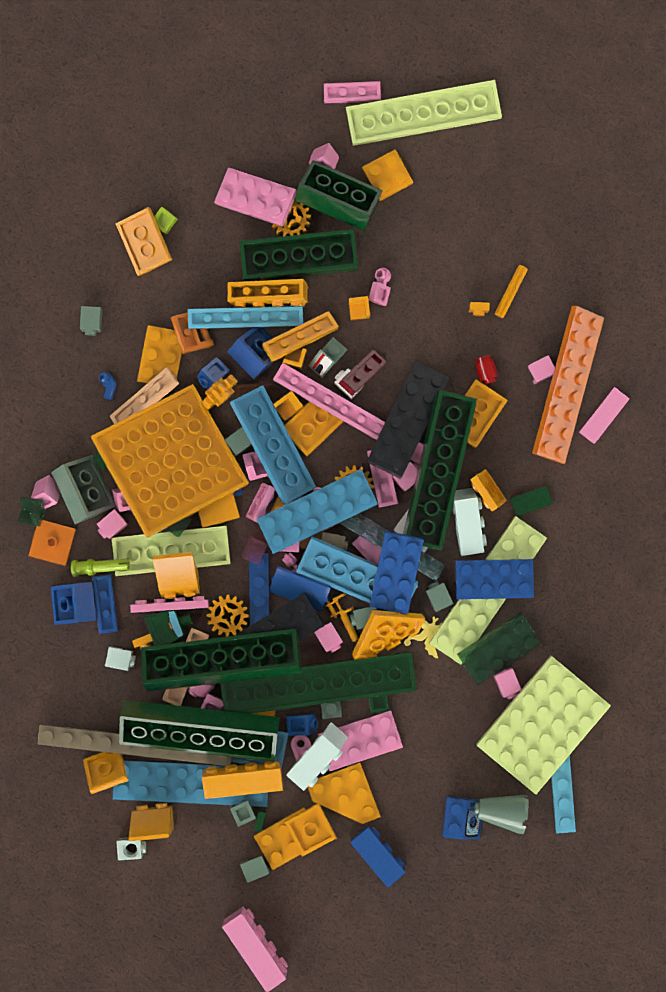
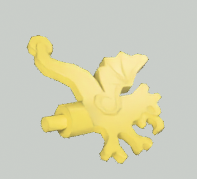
(427, 633)

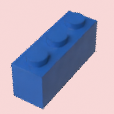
(378, 855)

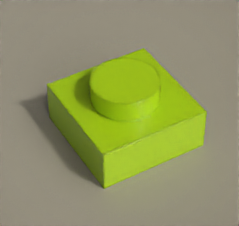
(165, 220)

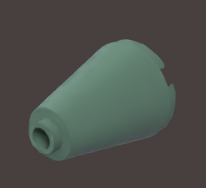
(504, 811)

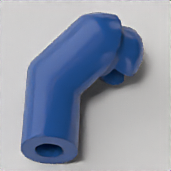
(109, 383)

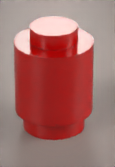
(486, 369)

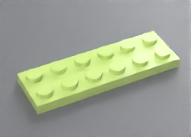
(208, 547)

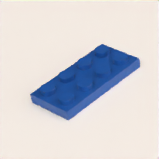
(396, 572)
(494, 579)

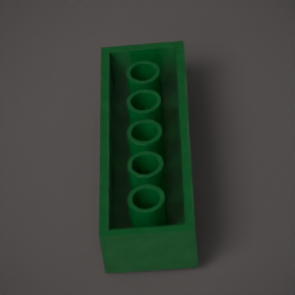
(299, 255)

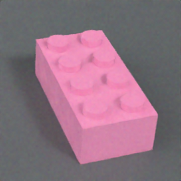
(255, 949)

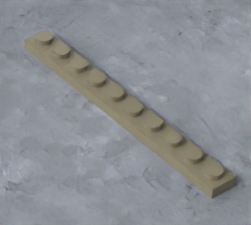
(109, 742)

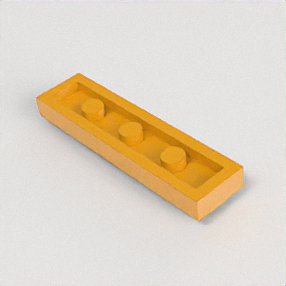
(300, 336)

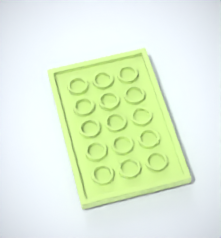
(543, 724)

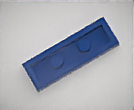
(105, 604)

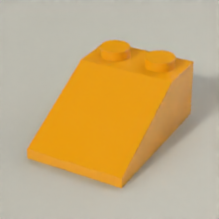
(176, 575)
(151, 822)

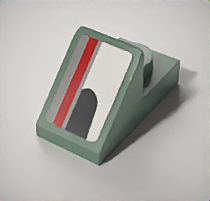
(327, 357)

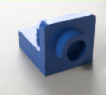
(212, 372)
(301, 724)

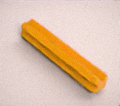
(511, 291)

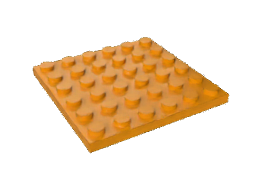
(169, 460)

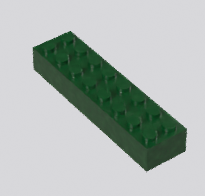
(439, 468)
(221, 660)
(198, 730)

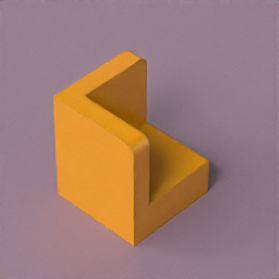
(359, 308)
(295, 359)
(288, 405)

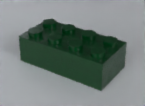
(338, 195)

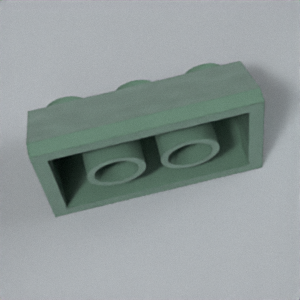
(83, 489)

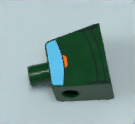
(167, 626)

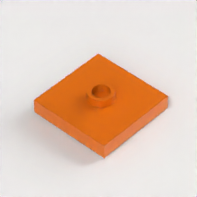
(52, 542)

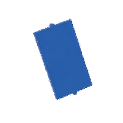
(291, 585)

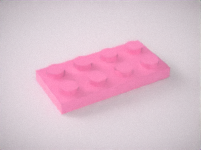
(255, 197)
(367, 739)

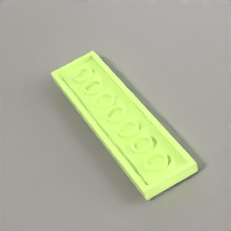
(423, 112)
(472, 616)

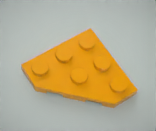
(385, 631)
(346, 793)

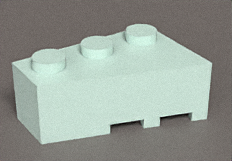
(469, 522)
(318, 757)

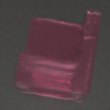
(254, 550)

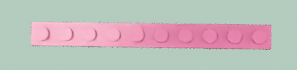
(334, 404)

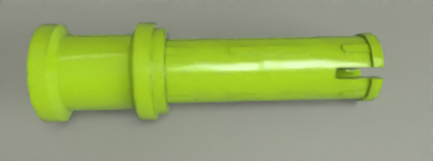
(91, 566)

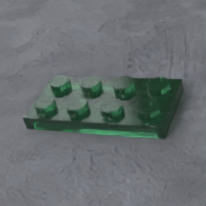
(499, 648)

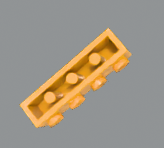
(268, 292)
(242, 779)

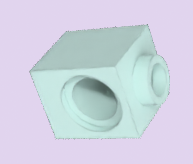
(120, 658)
(124, 854)

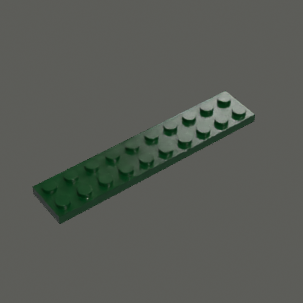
(322, 684)

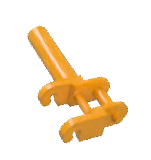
(344, 617)

